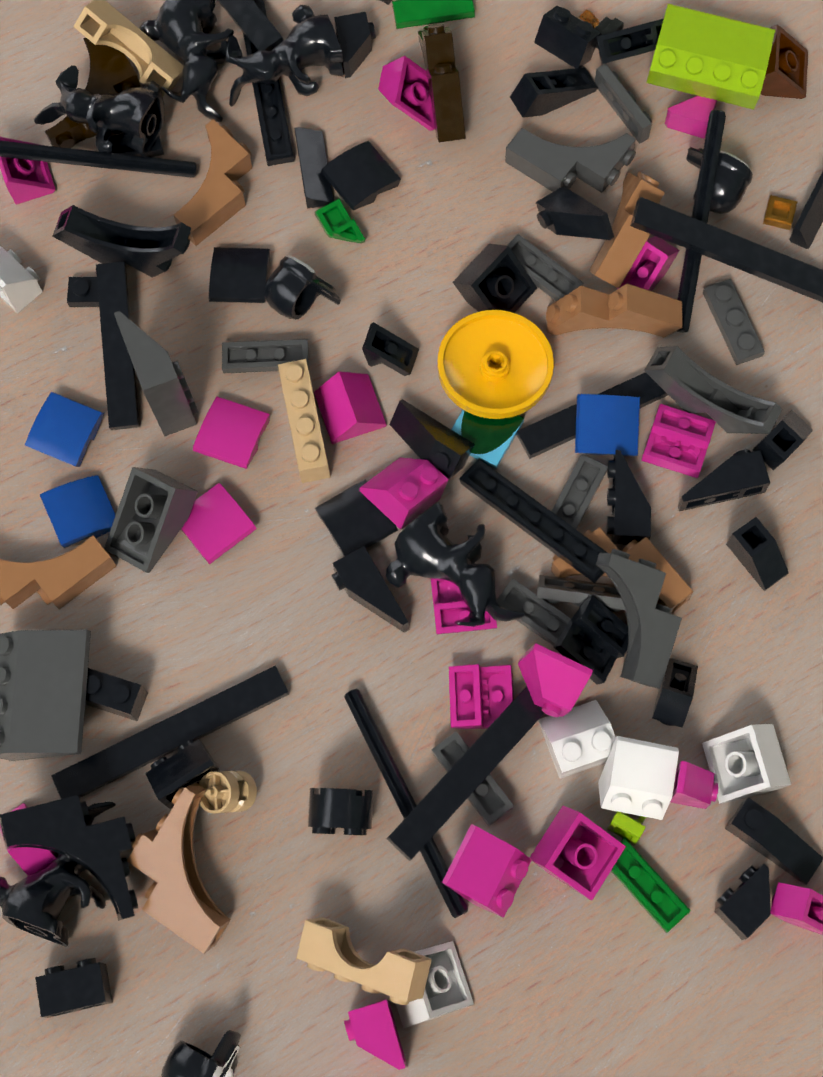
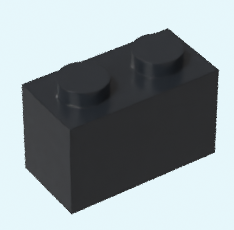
(567, 37)
(115, 695)
(73, 989)

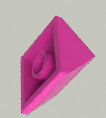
(25, 177)
(349, 406)

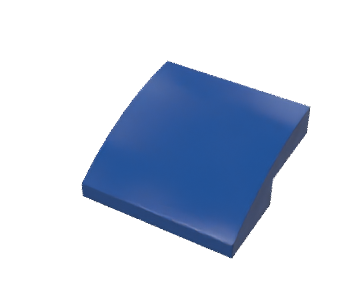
(607, 424)
(64, 429)
(79, 510)

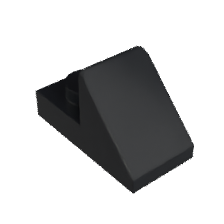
(389, 349)

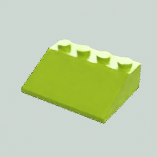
(711, 56)

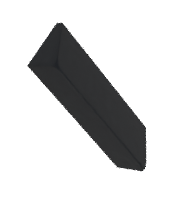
(312, 159)
(810, 218)

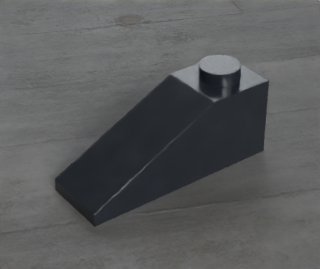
(629, 41)
(550, 90)
(572, 215)
(431, 439)
(736, 478)
(366, 586)
(774, 840)

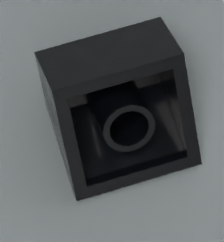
(495, 281)
(180, 770)

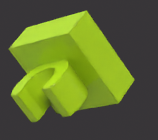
(627, 827)

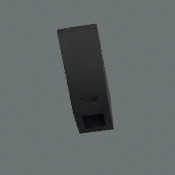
(629, 506)

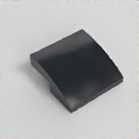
(360, 175)
(239, 275)
(354, 520)
(594, 639)

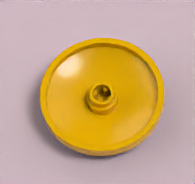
(495, 364)

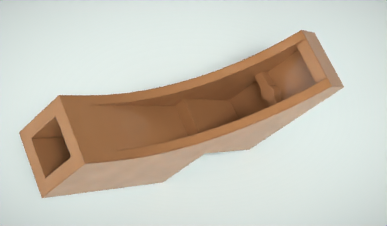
(220, 192)
(621, 251)
(623, 309)
(57, 578)
(674, 589)

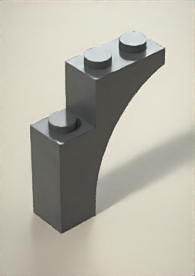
(560, 165)
(703, 393)
(650, 625)

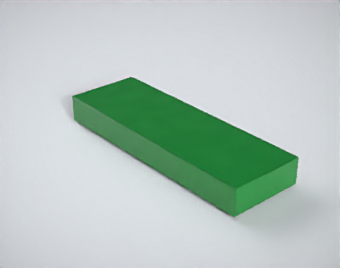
(423, 12)
(649, 888)

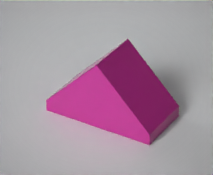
(691, 116)

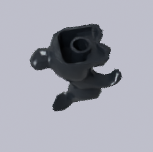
(183, 30)
(308, 44)
(132, 111)
(428, 553)
(39, 898)

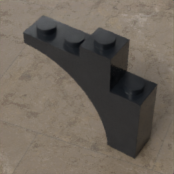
(110, 241)
(97, 847)

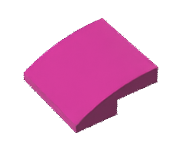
(231, 432)
(678, 441)
(216, 523)
(451, 607)
(479, 694)

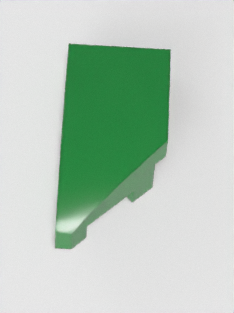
(338, 223)

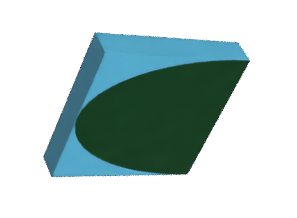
(490, 436)

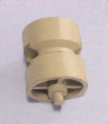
(228, 791)

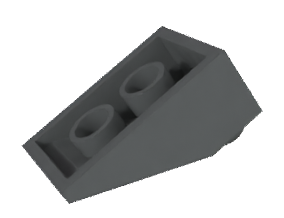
(149, 517)

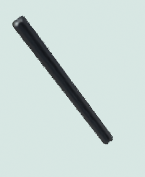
(97, 159)
(701, 211)
(402, 796)

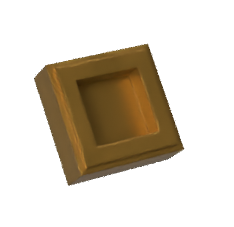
(780, 212)

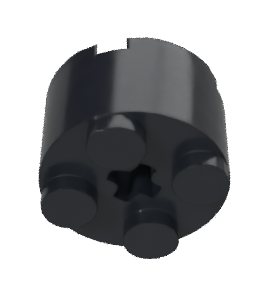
(340, 809)

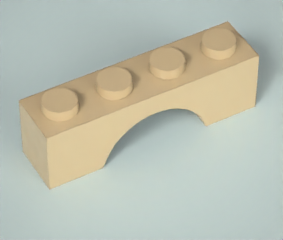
(108, 27)
(304, 421)
(329, 947)

